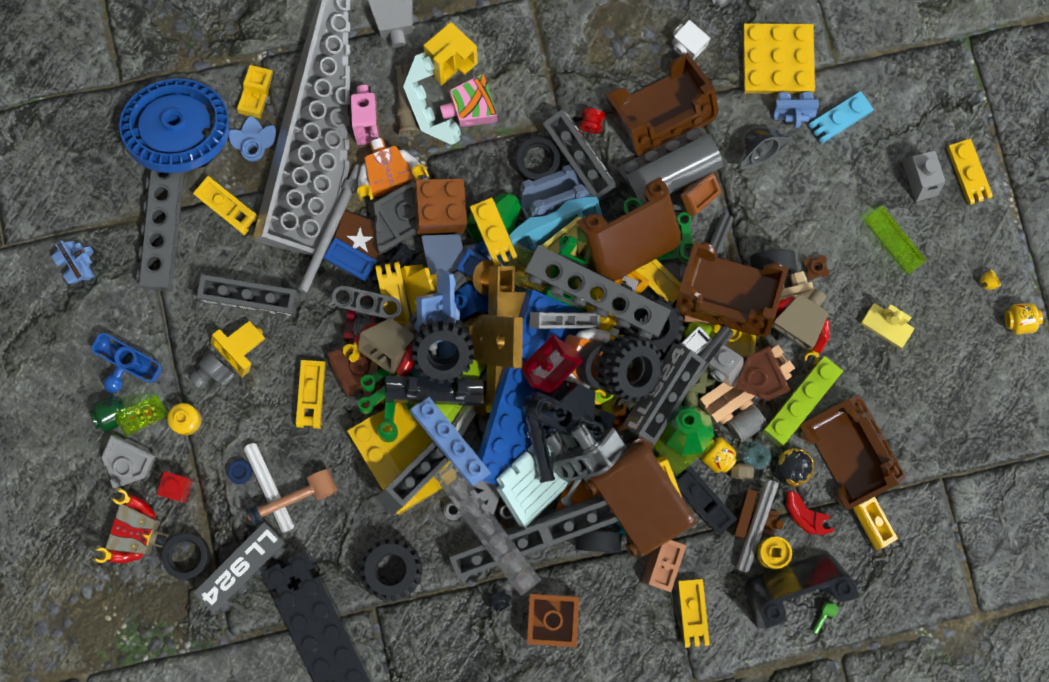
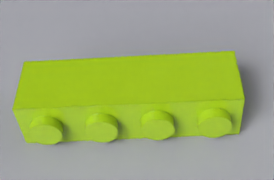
(801, 401)

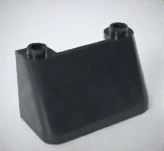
(771, 589)

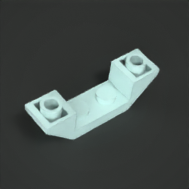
(420, 69)

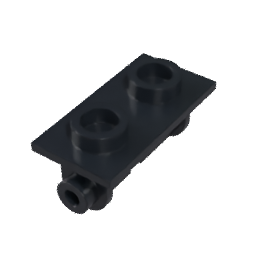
(400, 254)

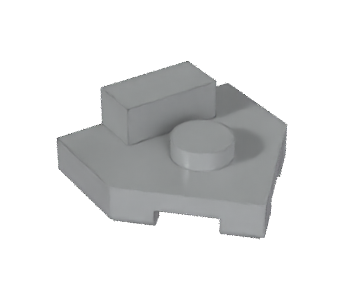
(126, 461)

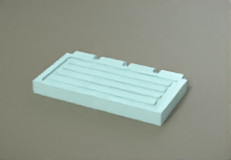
(522, 488)

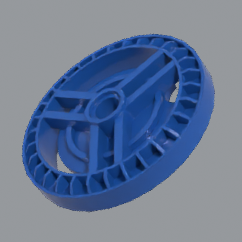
(173, 124)

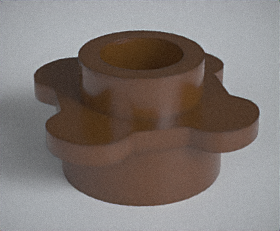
(810, 264)

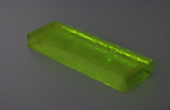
(895, 240)

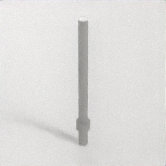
(349, 189)

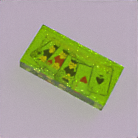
(141, 415)

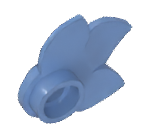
(252, 136)

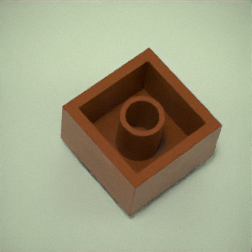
(440, 206)
(553, 620)

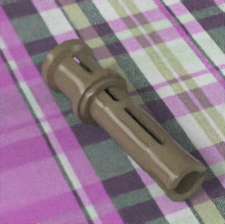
(405, 112)

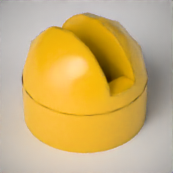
(991, 280)

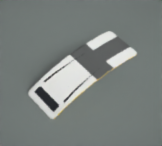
(697, 340)

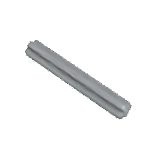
(757, 525)

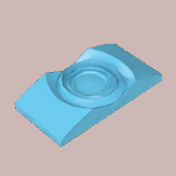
(539, 229)

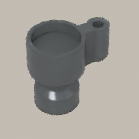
(211, 367)

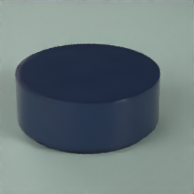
(239, 472)

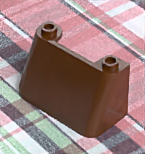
(665, 107)
(632, 239)
(730, 292)
(854, 451)
(642, 500)

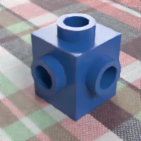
(470, 301)

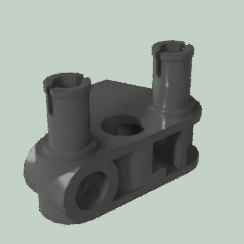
(589, 458)

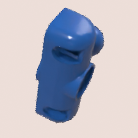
(139, 365)

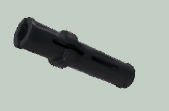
(540, 450)

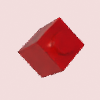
(174, 487)

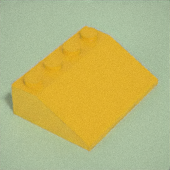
(391, 458)

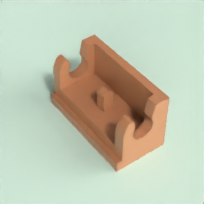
(664, 565)

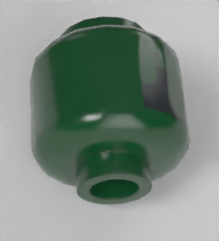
(103, 413)

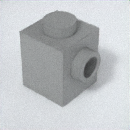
(726, 365)

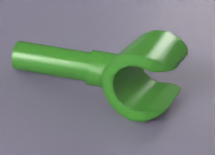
(827, 609)

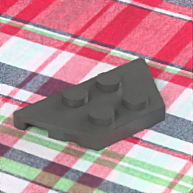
(395, 218)

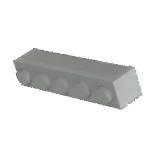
(564, 320)

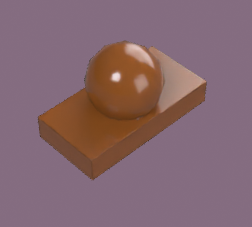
(700, 194)

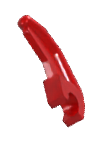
(808, 520)

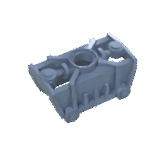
(551, 192)

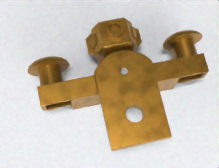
(500, 333)

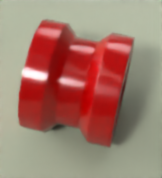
(592, 121)

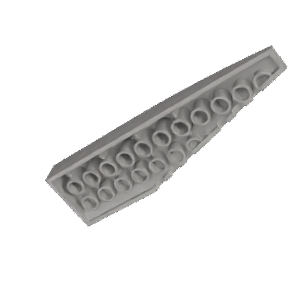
(312, 140)

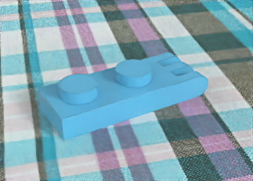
(842, 117)

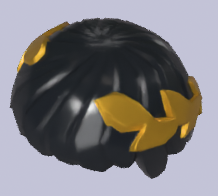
(794, 467)

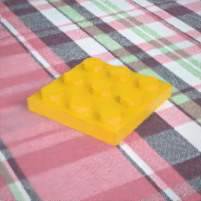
(778, 58)

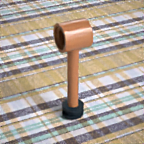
(320, 485)

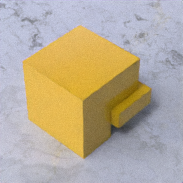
(451, 52)

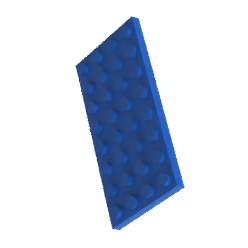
(507, 425)

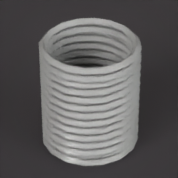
(747, 423)

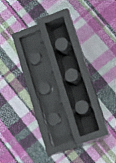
(675, 162)

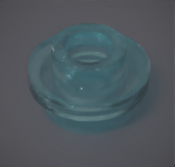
(764, 452)

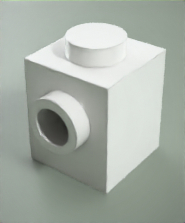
(689, 40)

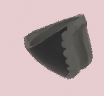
(761, 145)

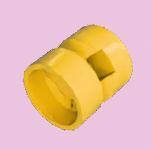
(774, 552)

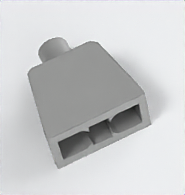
(393, 19)
(924, 173)

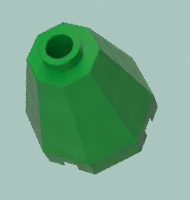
(508, 208)
(688, 431)

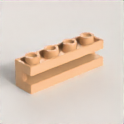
(726, 399)

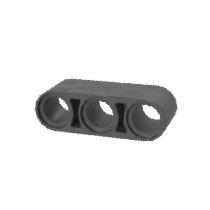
(354, 302)

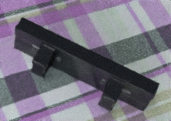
(417, 389)
(701, 496)

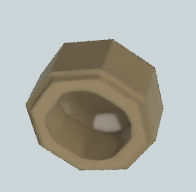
(742, 471)

